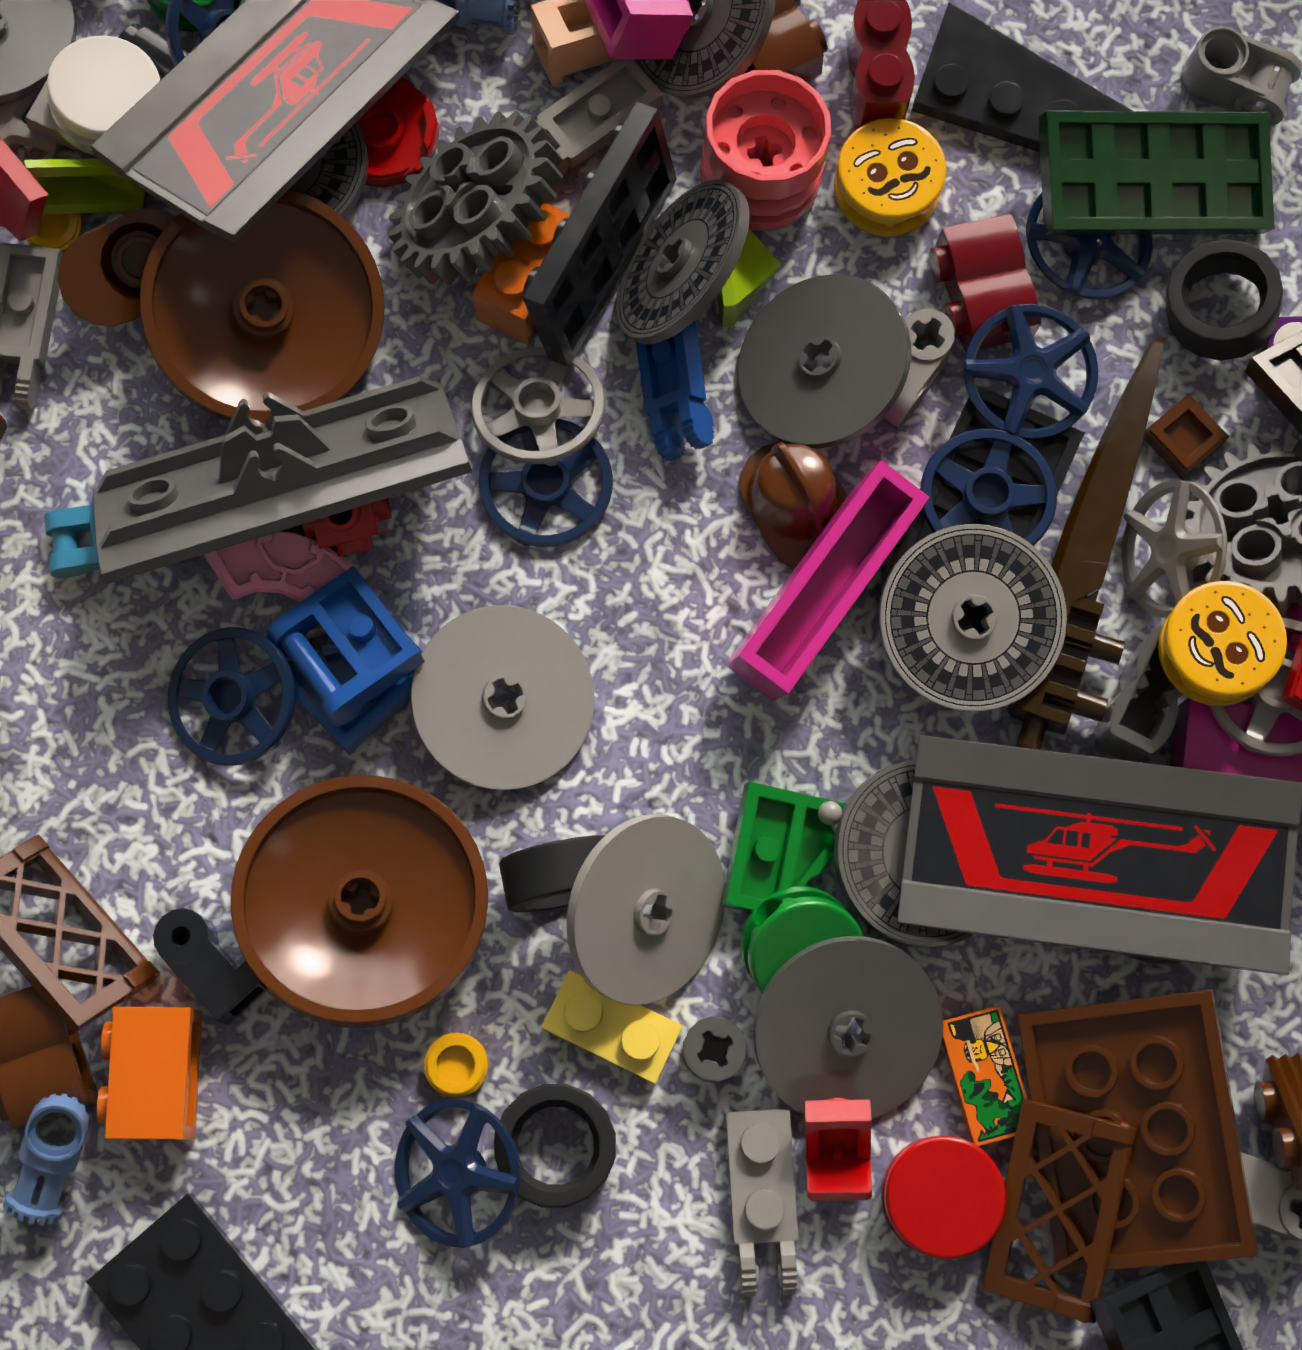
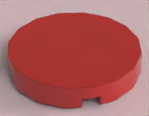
(399, 145)

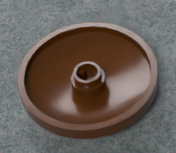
(274, 313)
(359, 901)

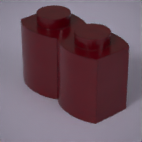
(880, 61)
(983, 275)

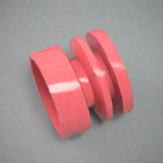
(769, 142)

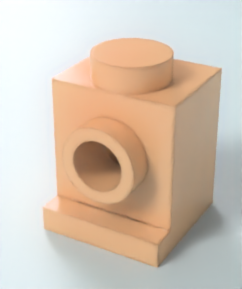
(566, 38)

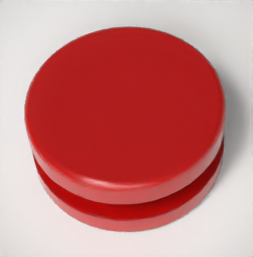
(943, 1197)

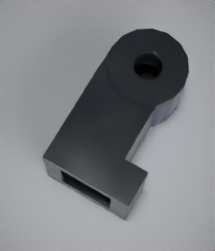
(194, 954)

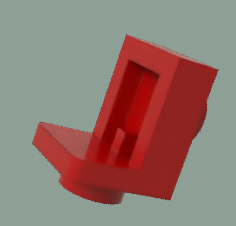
(838, 1149)

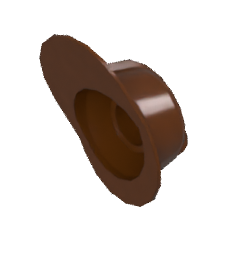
(106, 265)
(790, 497)

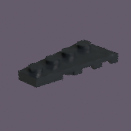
(996, 84)

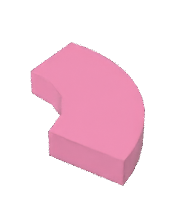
(276, 564)

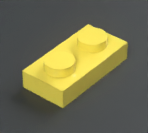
(612, 1030)

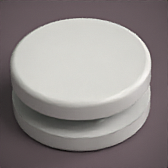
(95, 86)

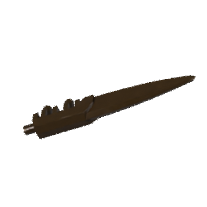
(1084, 559)

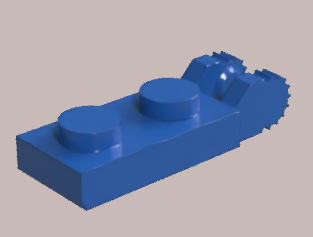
(675, 384)

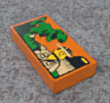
(984, 1074)

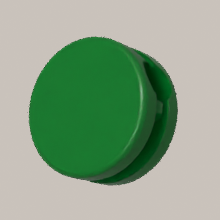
(789, 924)

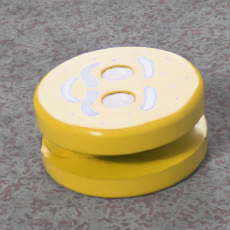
(889, 177)
(1222, 643)

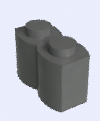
(1143, 711)

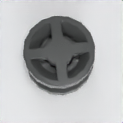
(710, 1062)

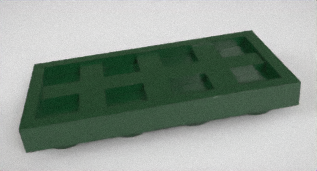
(1155, 172)

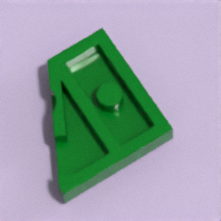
(775, 845)

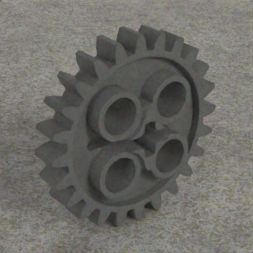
(475, 198)
(1268, 528)

